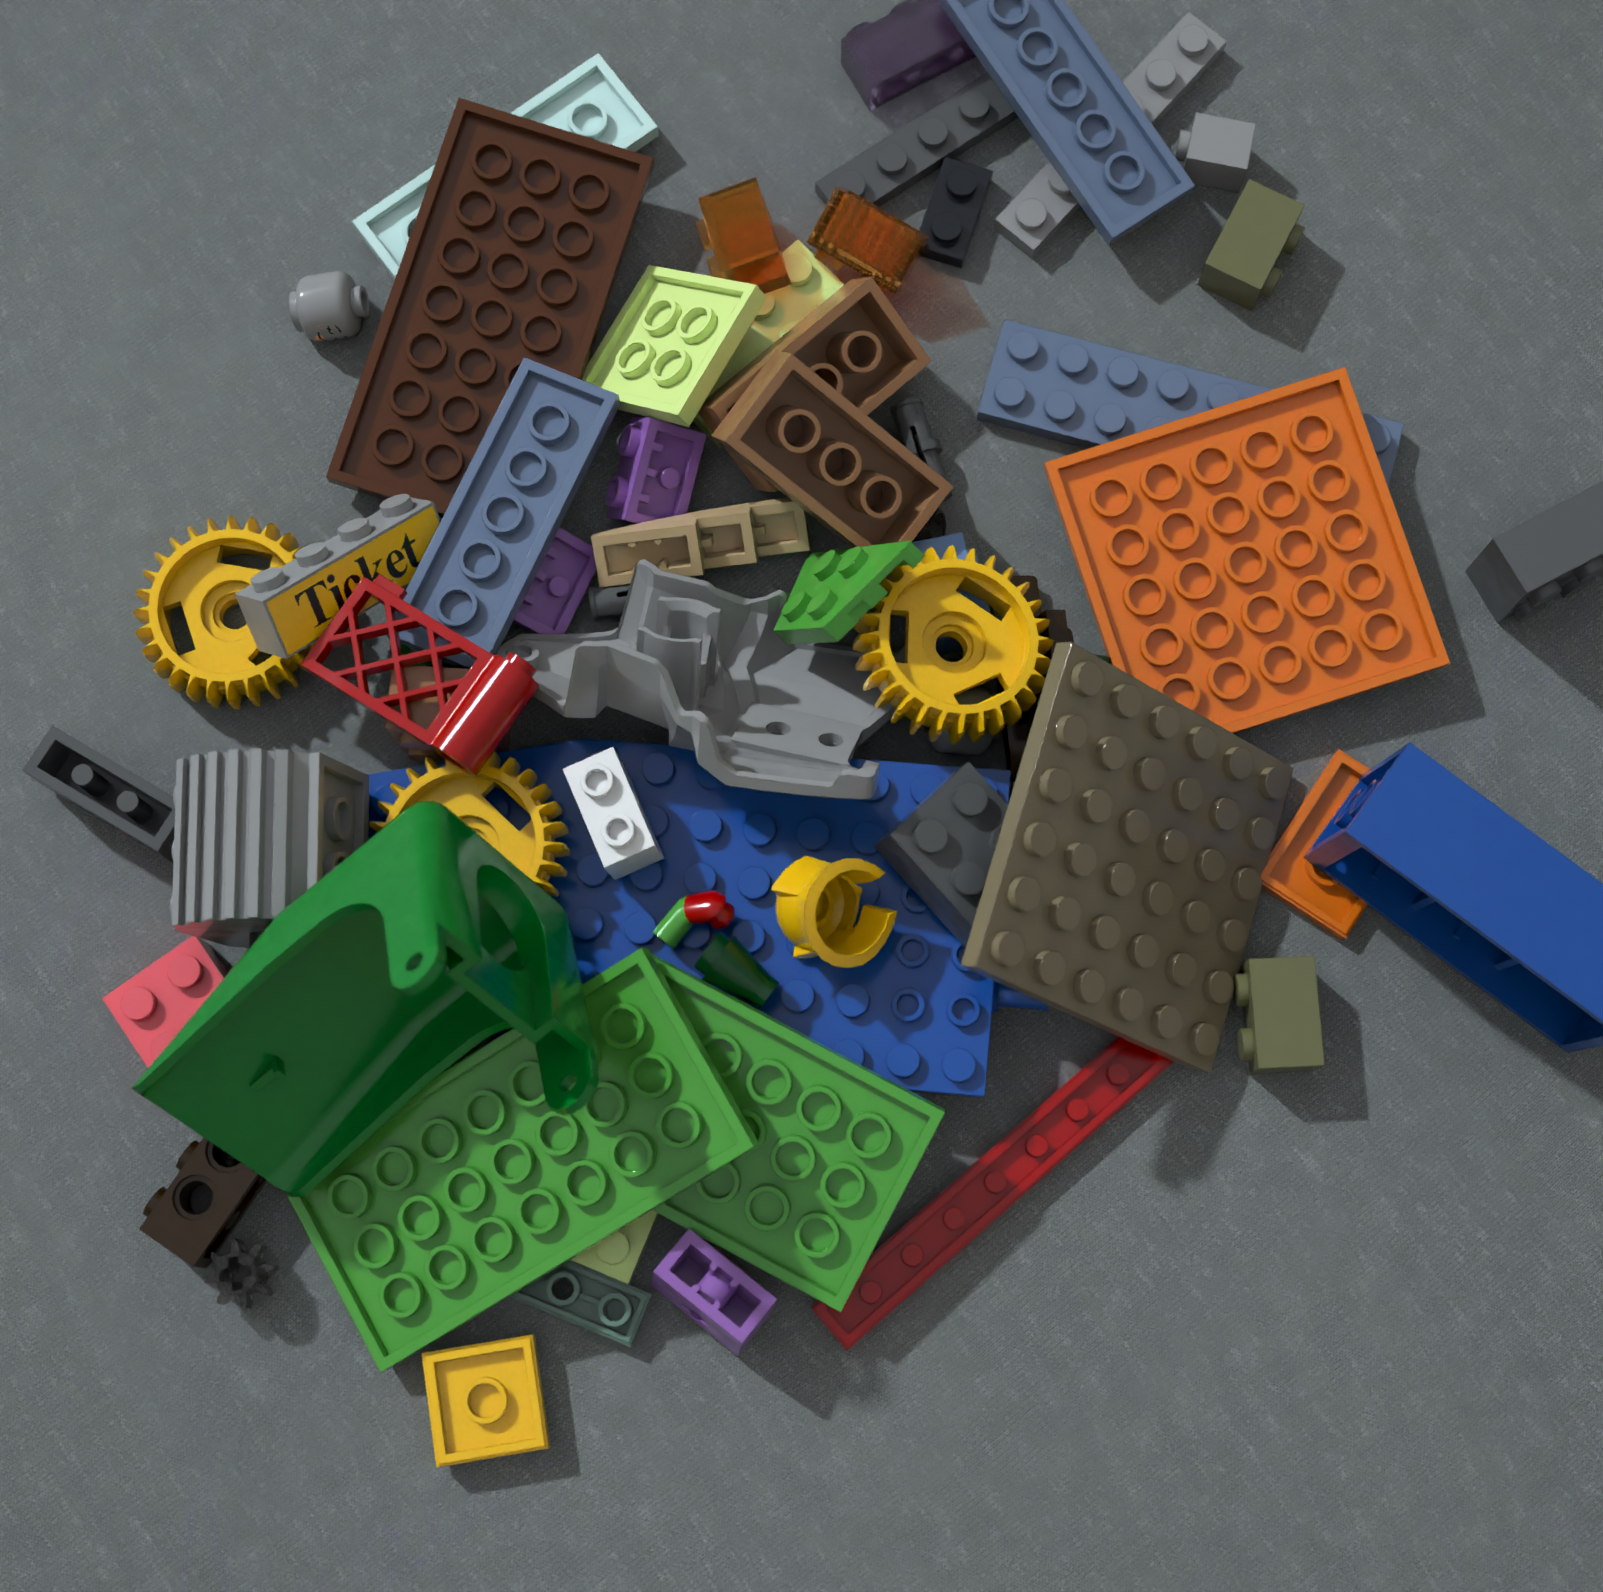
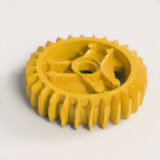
(205, 590)
(992, 648)
(528, 849)

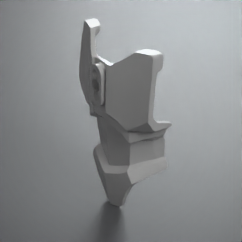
(720, 684)

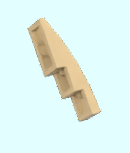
(702, 540)

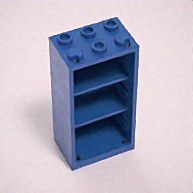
(1474, 892)

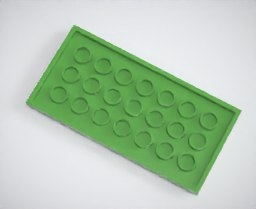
(495, 1189)

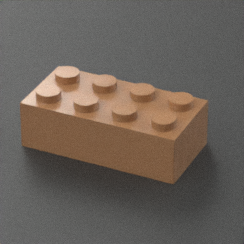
(849, 342)
(830, 456)

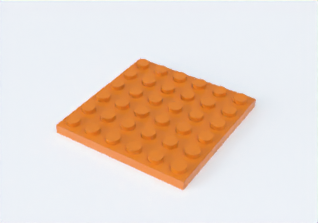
(1249, 556)

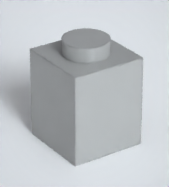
(1216, 151)

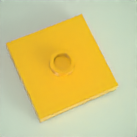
(485, 1400)

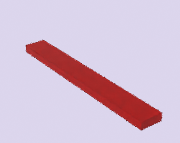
(992, 1186)

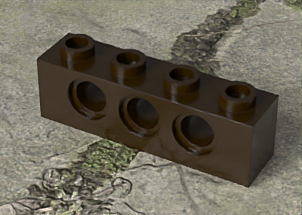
(195, 1235)

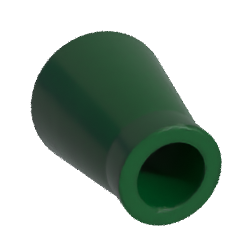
(735, 970)

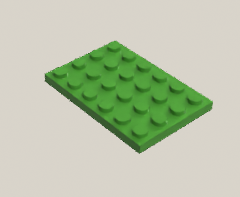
(829, 1150)

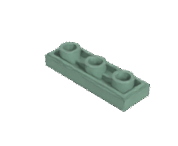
(596, 1302)

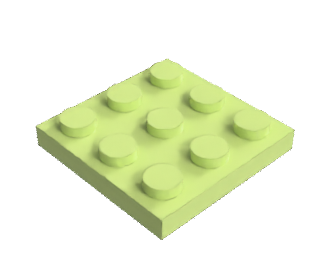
(673, 342)

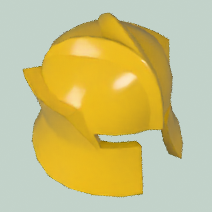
(820, 905)

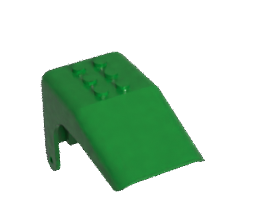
(372, 996)

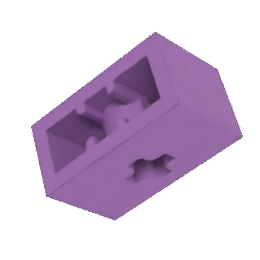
(713, 1292)

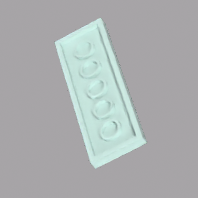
(583, 102)

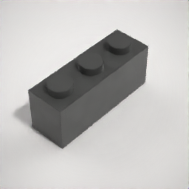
(105, 790)

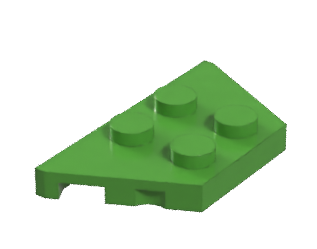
(838, 590)

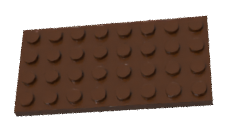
(498, 269)

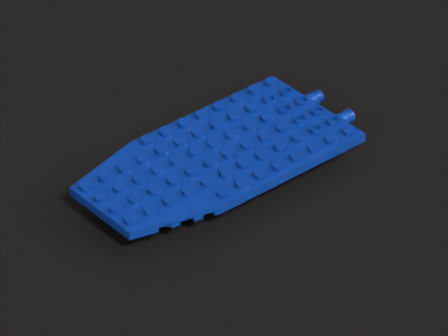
(899, 1014)

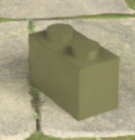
(1251, 245)
(1279, 1015)

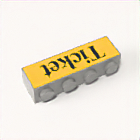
(297, 602)

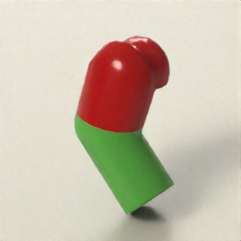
(692, 910)

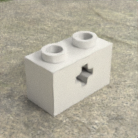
(613, 813)

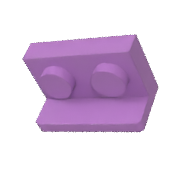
(654, 471)
(557, 586)

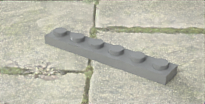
(1156, 87)

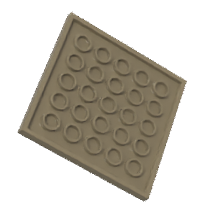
(1128, 861)

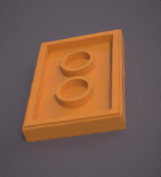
(1294, 878)

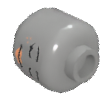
(328, 306)

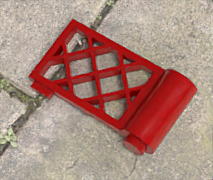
(481, 702)

